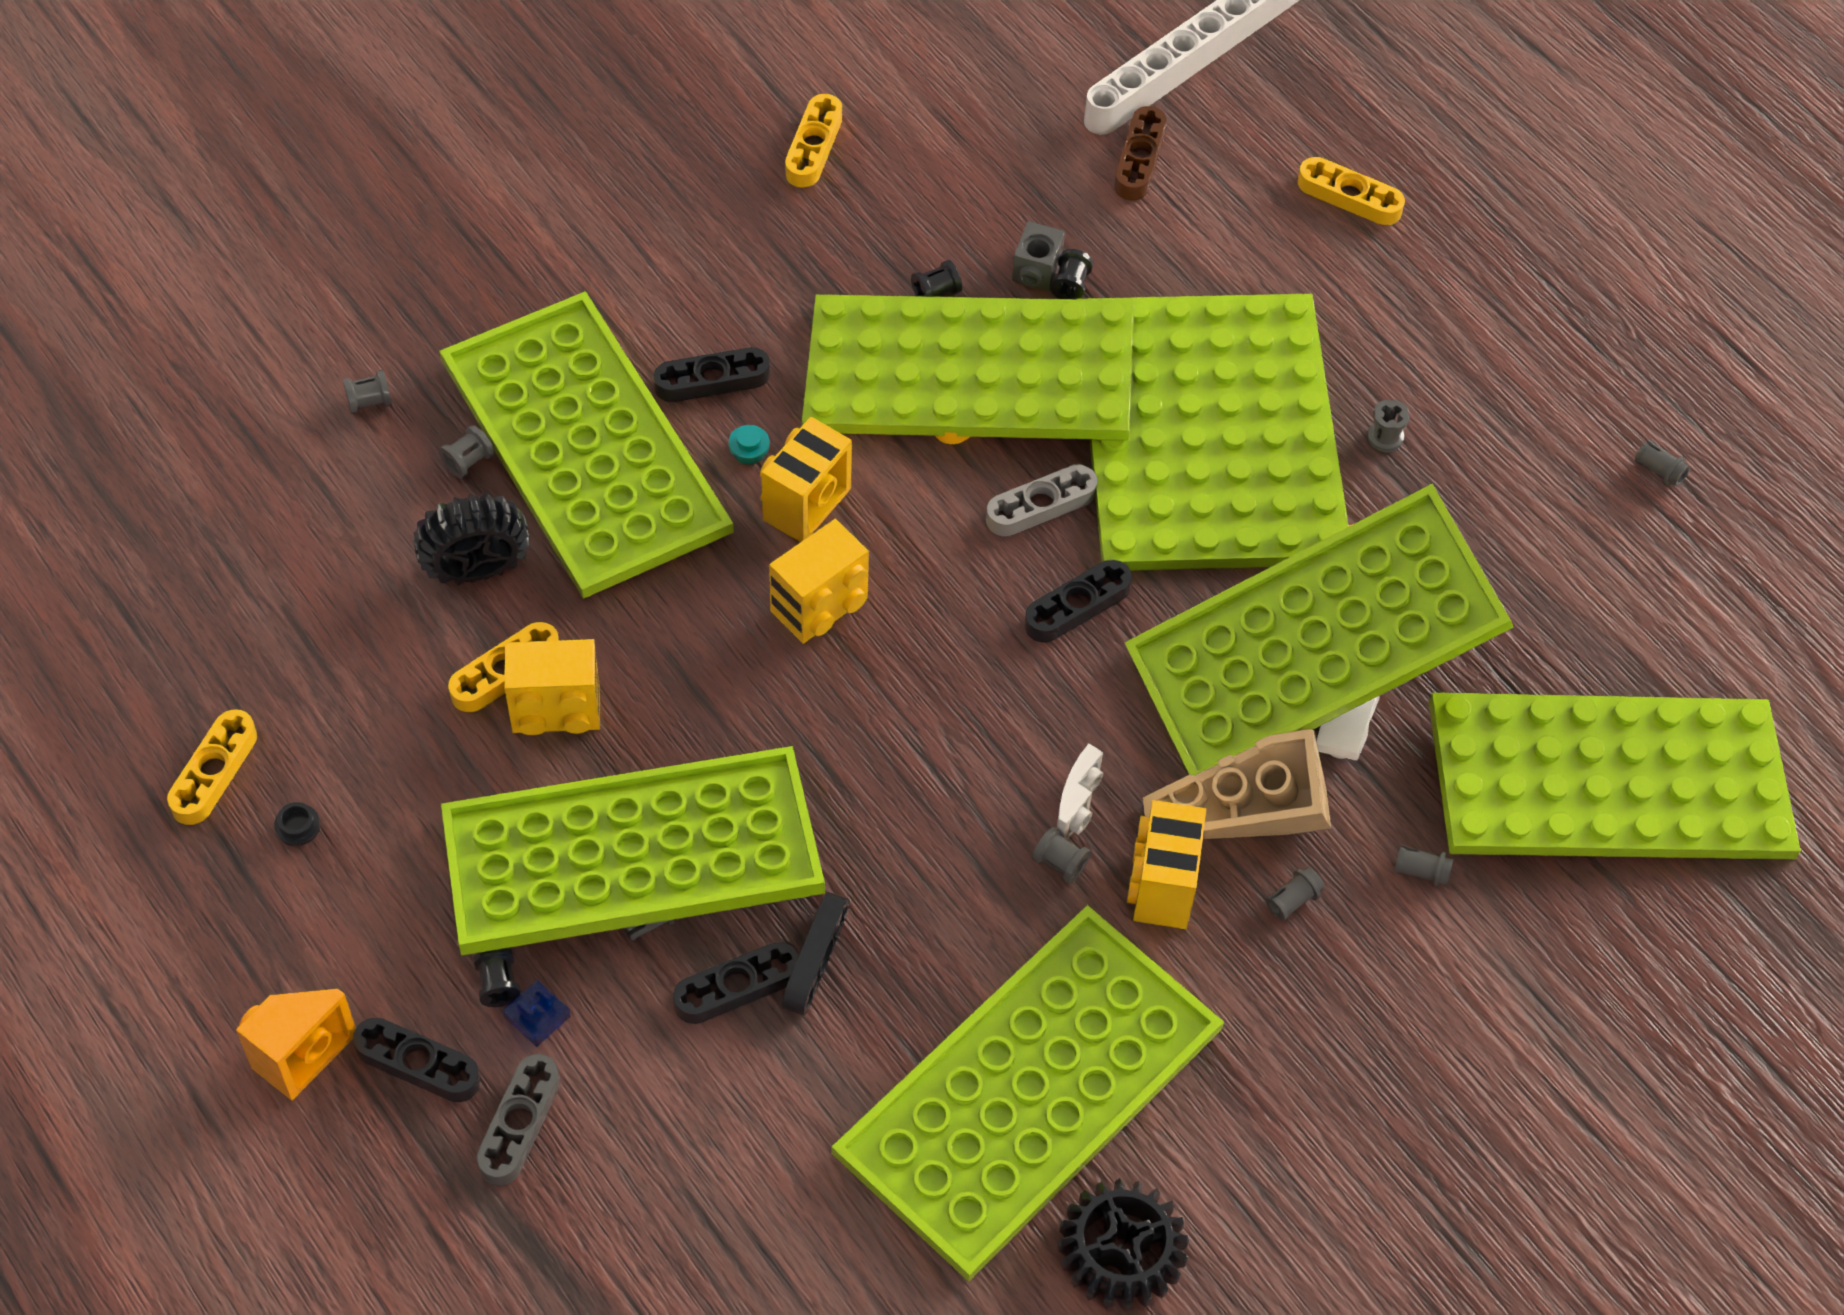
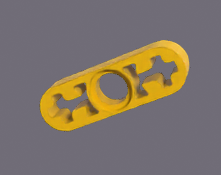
(815, 153)
(1371, 210)
(472, 673)
(212, 786)

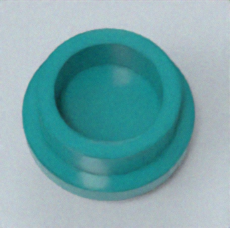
(749, 444)

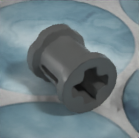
(367, 391)
(1392, 431)
(480, 448)
(1061, 855)

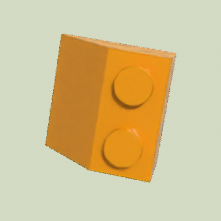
(295, 1036)

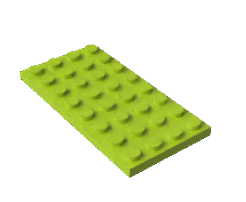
(971, 366)
(586, 444)
(1319, 632)
(1611, 776)
(629, 850)
(1026, 1091)

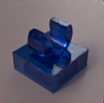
(537, 1013)

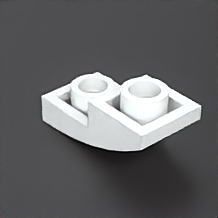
(1347, 733)
(1077, 793)

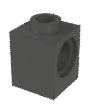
(1038, 255)

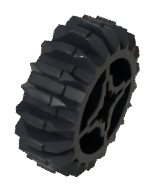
(471, 539)
(1155, 1228)

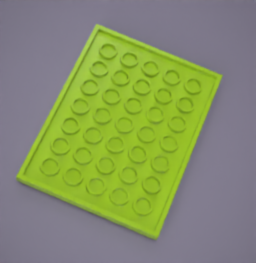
(1225, 437)

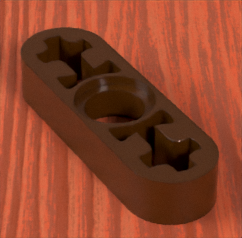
(1146, 165)

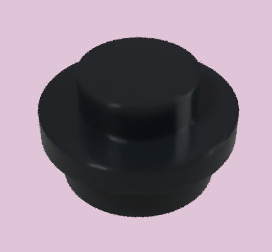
(297, 824)

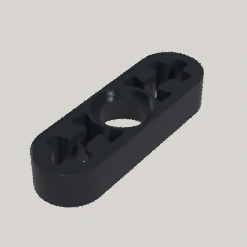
(721, 361)
(1069, 616)
(815, 953)
(701, 983)
(381, 1057)

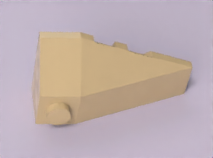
(1259, 791)

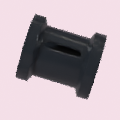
(1072, 273)
(937, 281)
(496, 977)

